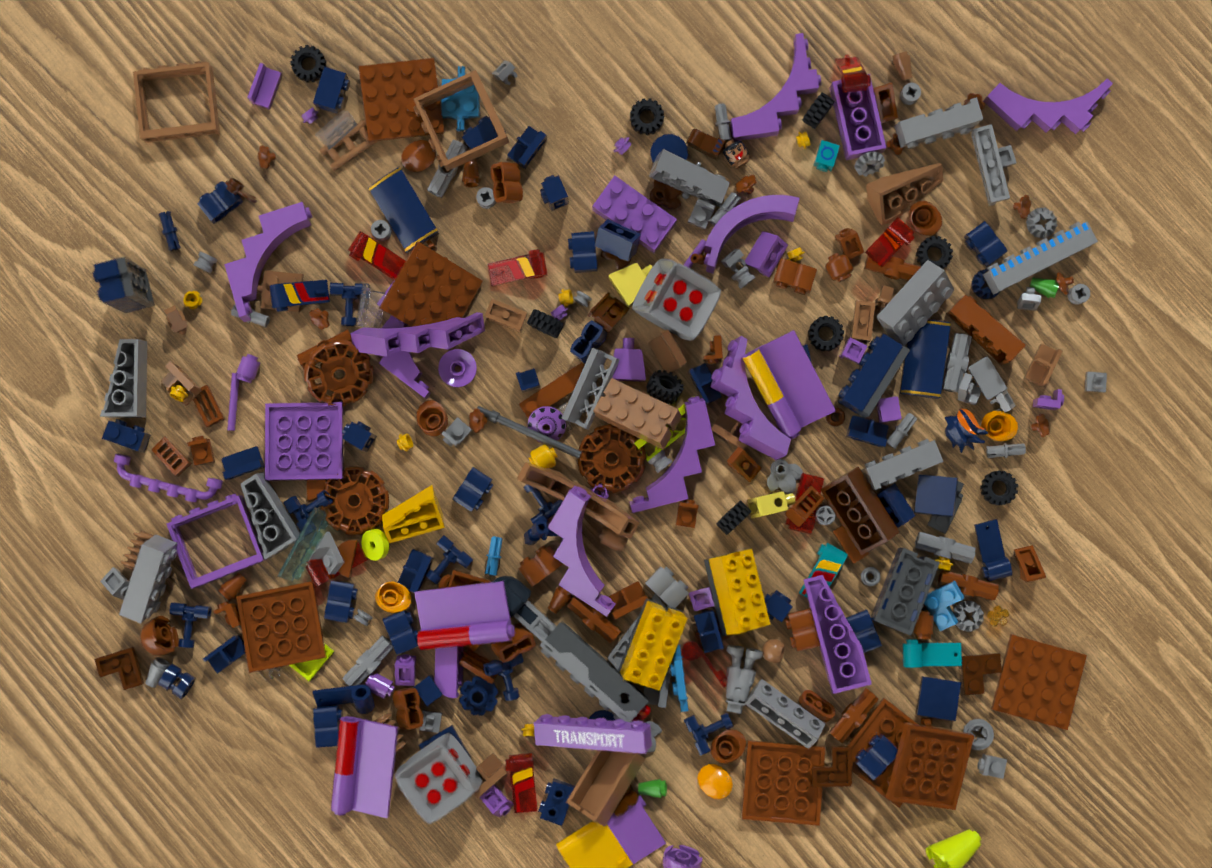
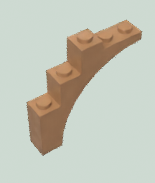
(597, 507)

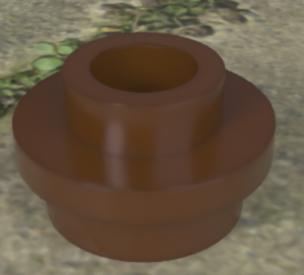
(840, 421)

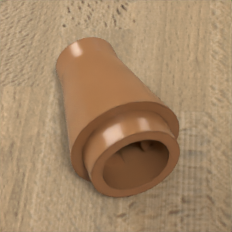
(903, 65)

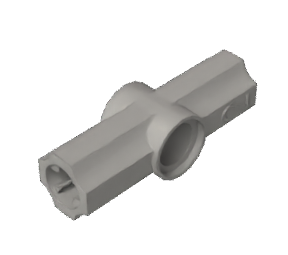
(441, 179)
(957, 362)
(945, 547)
(368, 662)

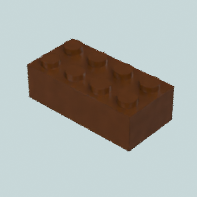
(860, 511)

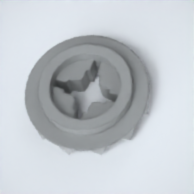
(874, 158)
(1038, 230)
(968, 606)
(986, 731)

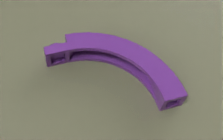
(760, 208)

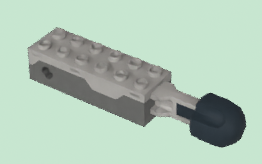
(576, 656)

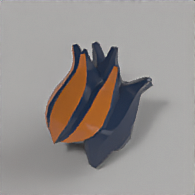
(963, 429)

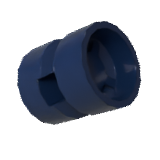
(171, 677)

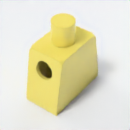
(629, 281)
(765, 504)

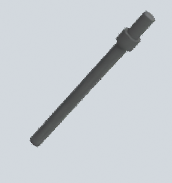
(496, 417)

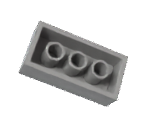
(915, 303)
(148, 578)

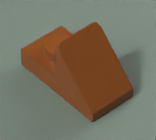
(886, 102)
(743, 464)
(1029, 564)

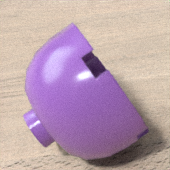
(681, 858)

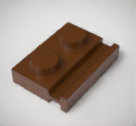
(608, 312)

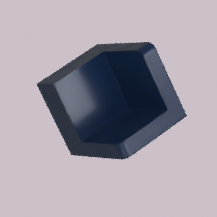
(528, 380)
(428, 690)

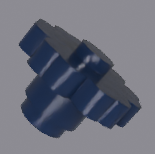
(478, 696)

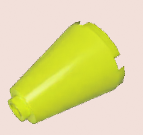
(955, 850)

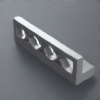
(990, 164)
(587, 386)

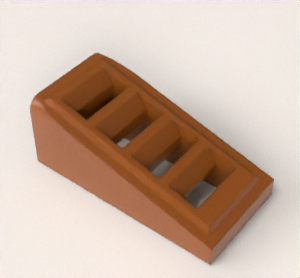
(181, 467)
(796, 514)

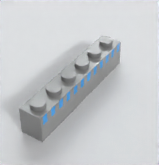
(1039, 258)

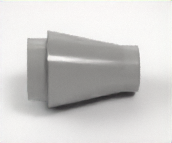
(156, 671)

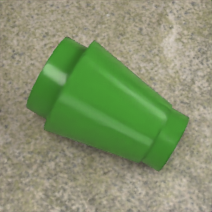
(1045, 286)
(654, 788)

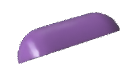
(448, 671)

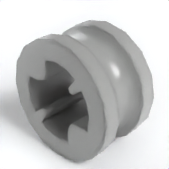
(582, 299)
(362, 617)

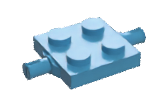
(462, 104)
(679, 684)

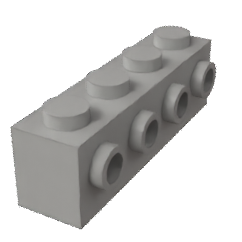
(785, 713)

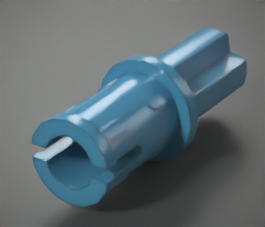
(494, 555)

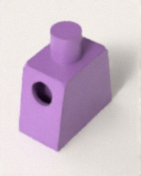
(630, 363)

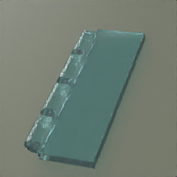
(301, 550)

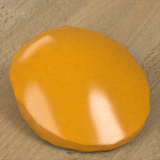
(999, 425)
(393, 597)
(715, 781)

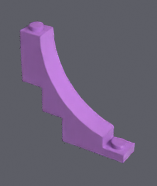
(245, 272)
(417, 338)
(403, 364)
(671, 485)
(580, 576)

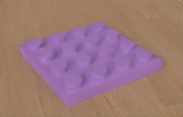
(303, 441)

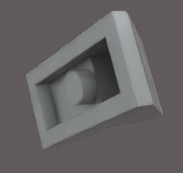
(329, 553)

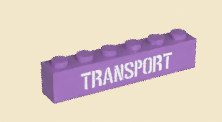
(593, 734)

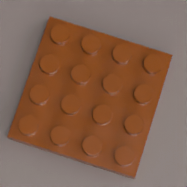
(390, 96)
(429, 289)
(281, 626)
(1039, 682)
(884, 720)
(929, 766)
(781, 783)

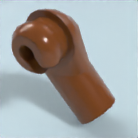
(698, 259)

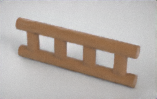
(354, 151)

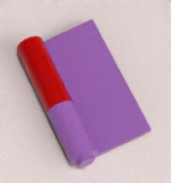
(463, 616)
(364, 767)

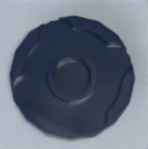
(670, 143)

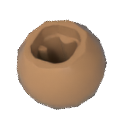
(773, 650)

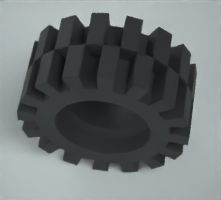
(303, 53)
(654, 108)
(818, 110)
(939, 243)
(545, 323)
(814, 333)
(665, 387)
(1010, 488)
(733, 517)

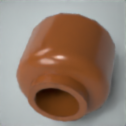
(839, 267)

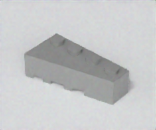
(939, 124)
(689, 177)
(128, 382)
(903, 464)
(271, 519)

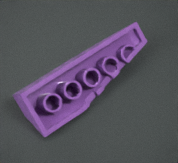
(838, 644)

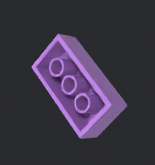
(857, 121)
(636, 212)

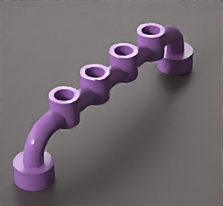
(172, 489)

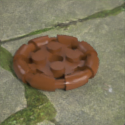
(336, 362)
(611, 470)
(365, 505)

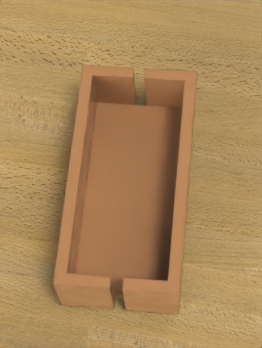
(637, 413)
(604, 784)

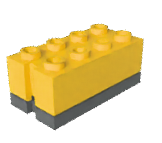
(737, 592)
(652, 644)

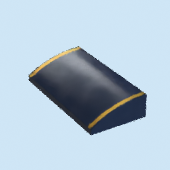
(403, 209)
(926, 361)

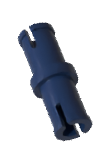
(169, 231)

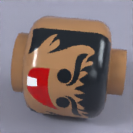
(735, 154)

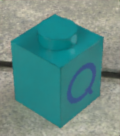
(826, 156)

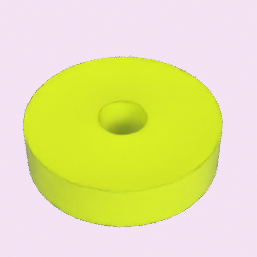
(375, 544)

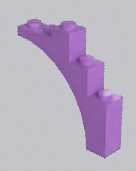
(1047, 115)
(764, 120)
(741, 405)

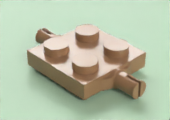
(272, 278)

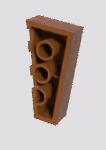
(985, 330)

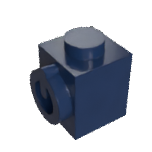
(777, 605)

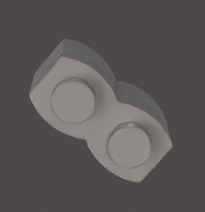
(667, 587)

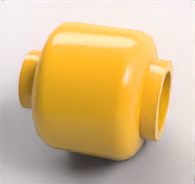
(543, 457)

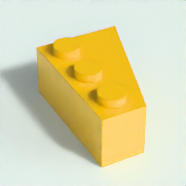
(414, 516)

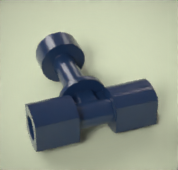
(349, 294)
(547, 509)
(302, 511)
(538, 531)
(452, 555)
(189, 614)
(504, 669)
(701, 733)

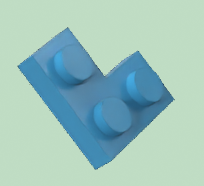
(939, 603)

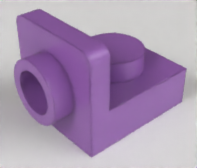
(1046, 402)
(701, 598)
(405, 670)
(496, 801)

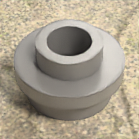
(876, 578)

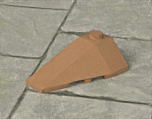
(896, 192)

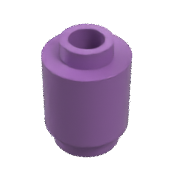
(248, 368)
(380, 685)

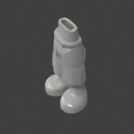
(739, 679)

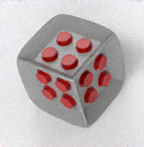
(676, 299)
(438, 778)

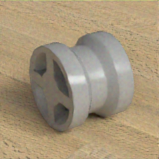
(908, 97)
(485, 201)
(383, 233)
(205, 262)
(743, 277)
(1075, 296)
(660, 461)
(825, 513)

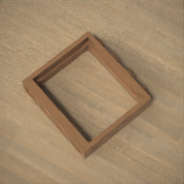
(444, 91)
(178, 132)

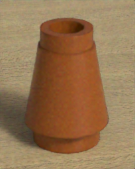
(471, 174)
(232, 586)
(559, 599)

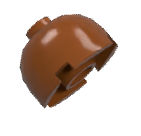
(159, 637)

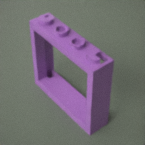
(196, 514)

